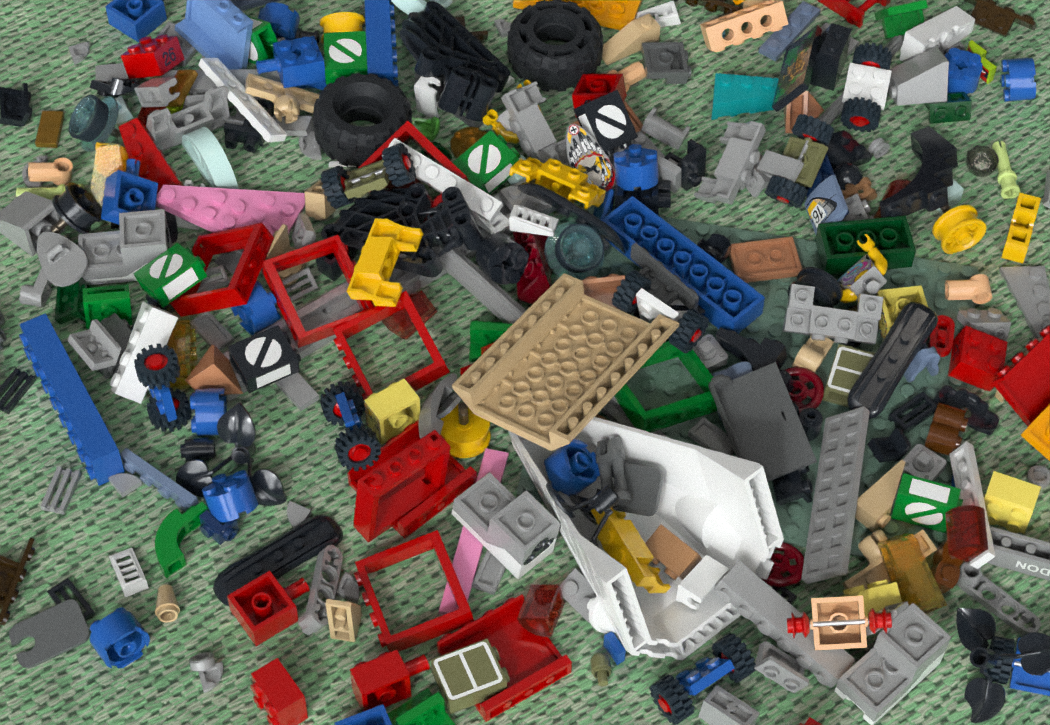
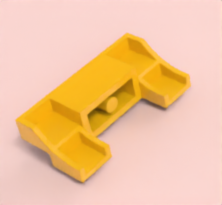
(560, 179)
(378, 260)
(627, 547)

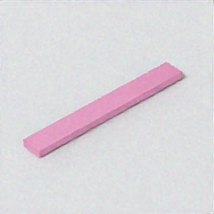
(469, 548)

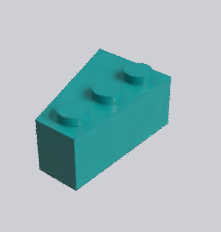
(742, 94)

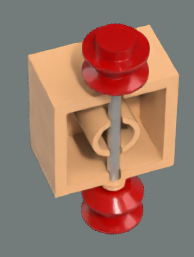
(839, 622)

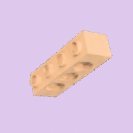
(713, 29)

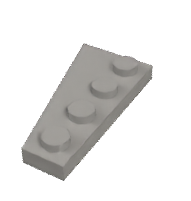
(1031, 293)

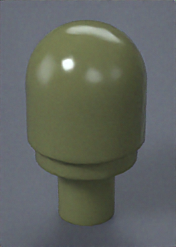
(601, 664)

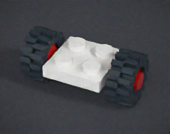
(866, 87)
(634, 294)

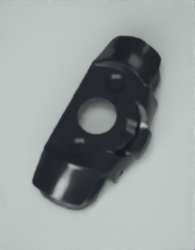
(981, 418)

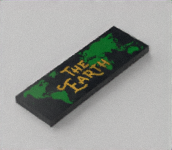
(797, 68)

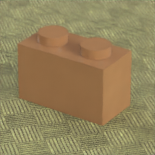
(672, 553)

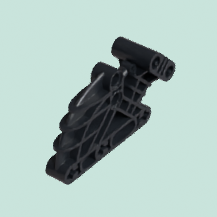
(448, 48)
(450, 224)

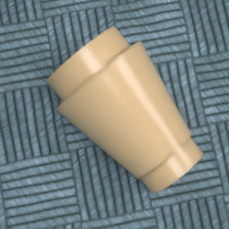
(166, 604)

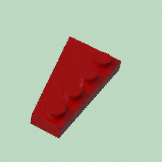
(142, 147)

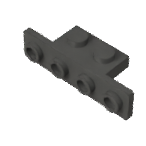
(665, 285)

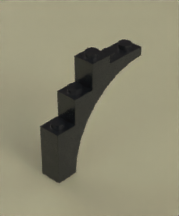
(930, 185)
(756, 354)

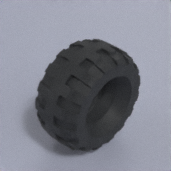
(554, 65)
(353, 100)

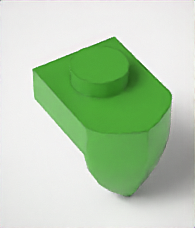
(428, 127)

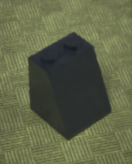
(831, 56)

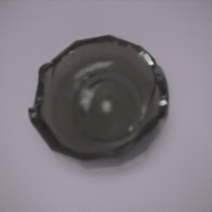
(981, 161)

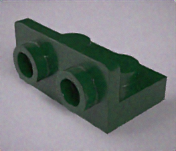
(953, 110)
(70, 302)

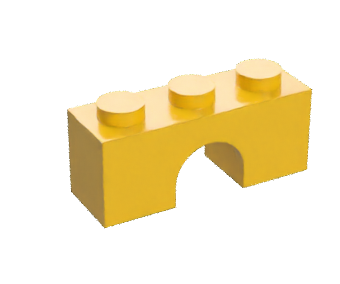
(1021, 228)

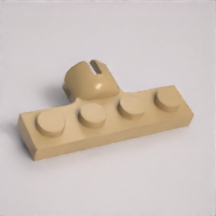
(286, 100)
(876, 569)

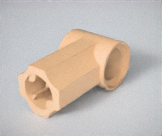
(631, 73)
(58, 171)
(974, 289)

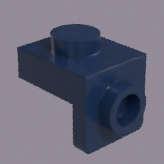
(213, 528)

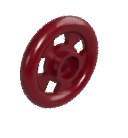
(816, 394)
(782, 565)

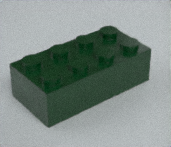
(839, 245)

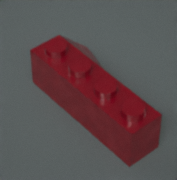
(537, 274)

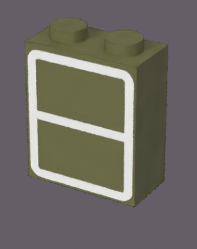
(845, 371)
(469, 675)

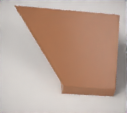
(802, 105)
(214, 372)

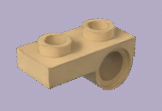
(813, 354)

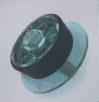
(94, 121)
(575, 251)

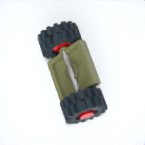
(810, 151)
(394, 166)

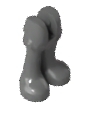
(610, 455)

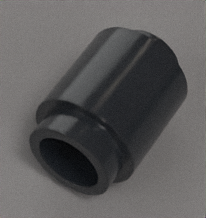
(811, 422)
(198, 449)

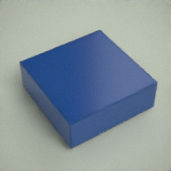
(614, 647)

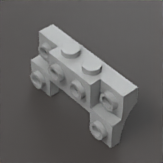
(530, 125)
(169, 128)
(735, 164)
(832, 323)

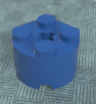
(281, 19)
(963, 71)
(1018, 79)
(636, 168)
(258, 311)
(208, 408)
(572, 468)
(230, 496)
(118, 638)

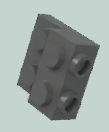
(666, 61)

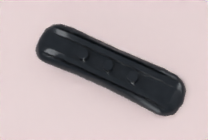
(567, 208)
(892, 358)
(280, 555)

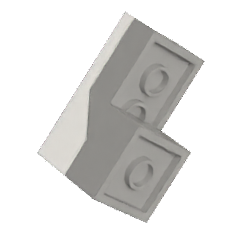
(119, 254)
(510, 527)
(894, 664)

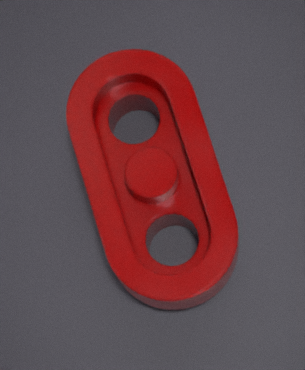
(944, 337)

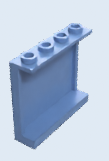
(217, 31)

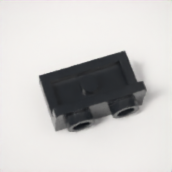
(15, 106)
(693, 165)
(793, 487)

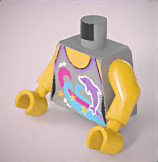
(866, 275)

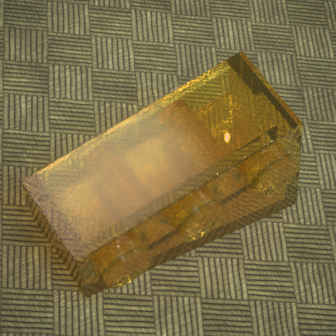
(107, 161)
(182, 342)
(911, 572)

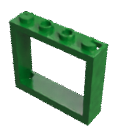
(675, 412)

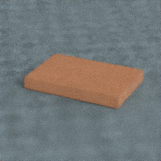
(765, 259)

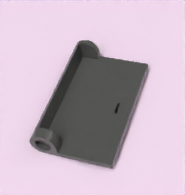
(755, 424)

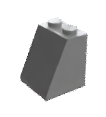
(920, 79)
(26, 219)

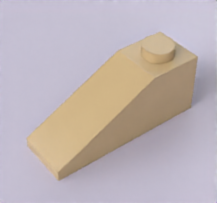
(630, 39)
(316, 202)
(877, 502)
(343, 619)

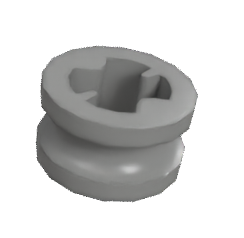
(878, 147)

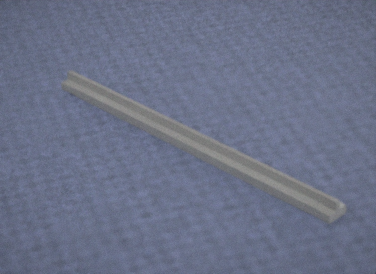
(504, 308)

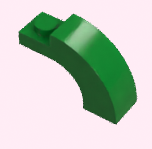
(171, 534)

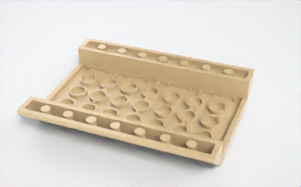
(559, 364)

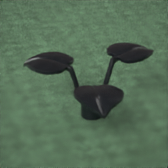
(238, 428)
(601, 502)
(975, 630)

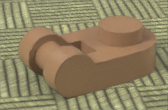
(865, 185)

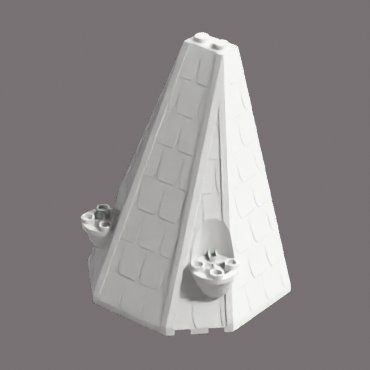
(706, 500)

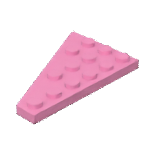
(231, 208)

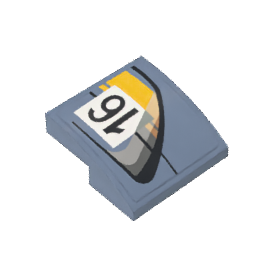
(826, 203)

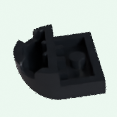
(116, 87)
(846, 149)

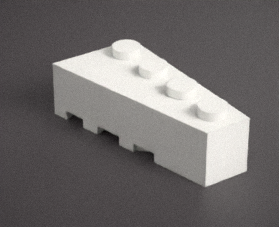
(938, 32)
(151, 328)

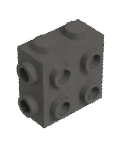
(121, 332)

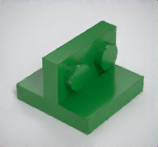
(901, 18)
(106, 301)
(483, 334)
(421, 710)

